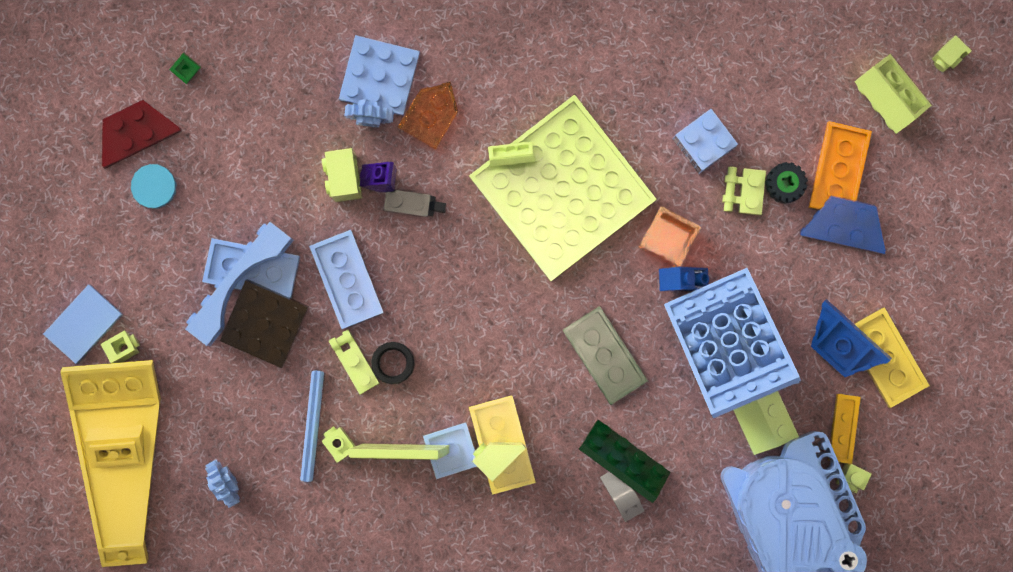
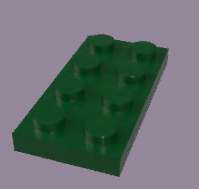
(625, 461)

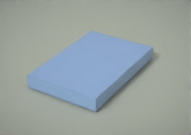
(83, 324)

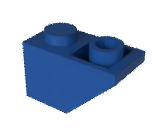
(683, 278)

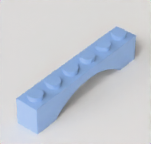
(210, 319)

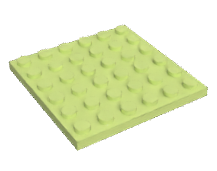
(571, 193)

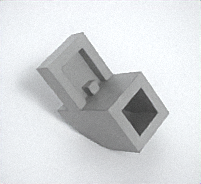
(623, 496)

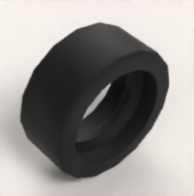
(375, 362)

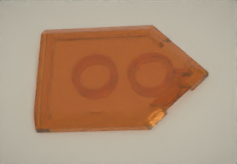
(430, 114)

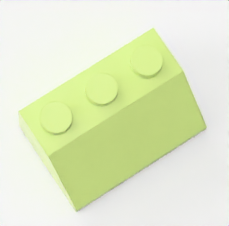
(892, 94)
(766, 423)
(496, 457)

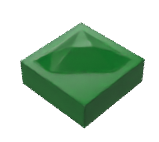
(185, 68)

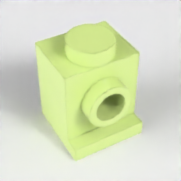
(950, 54)
(113, 347)
(346, 443)
(855, 477)

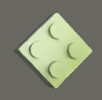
(342, 175)

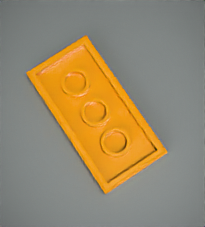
(840, 164)

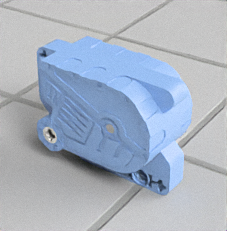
(793, 513)

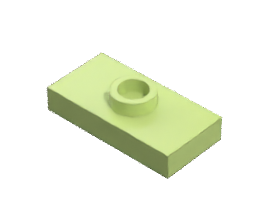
(511, 154)

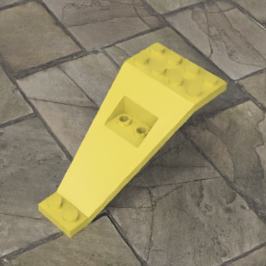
(111, 411)

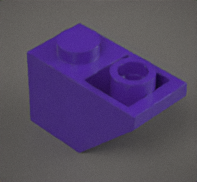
(378, 176)

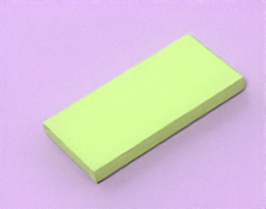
(399, 451)

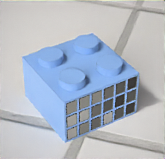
(705, 141)

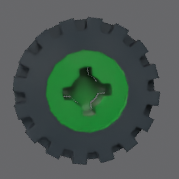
(779, 185)

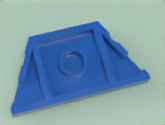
(847, 224)
(844, 343)

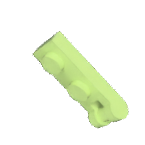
(354, 362)

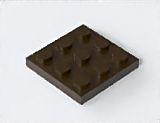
(264, 323)

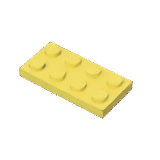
(901, 375)
(500, 423)

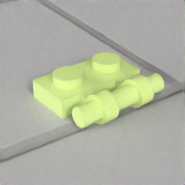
(751, 192)

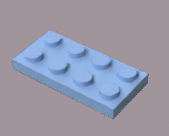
(274, 274)
(346, 279)

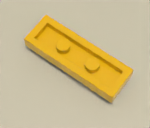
(844, 427)

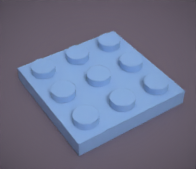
(379, 74)

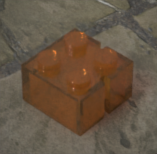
(668, 236)

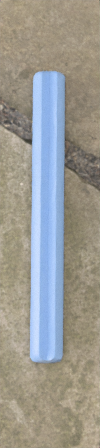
(312, 426)

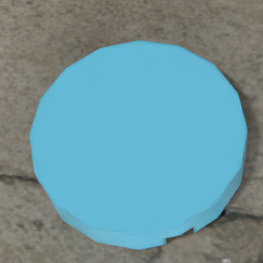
(153, 186)

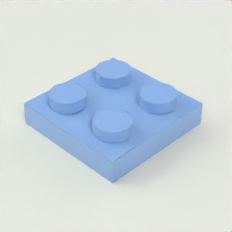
(460, 450)

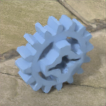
(369, 113)
(222, 483)

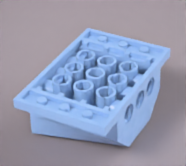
(731, 343)

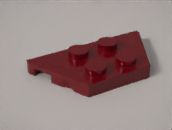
(133, 131)

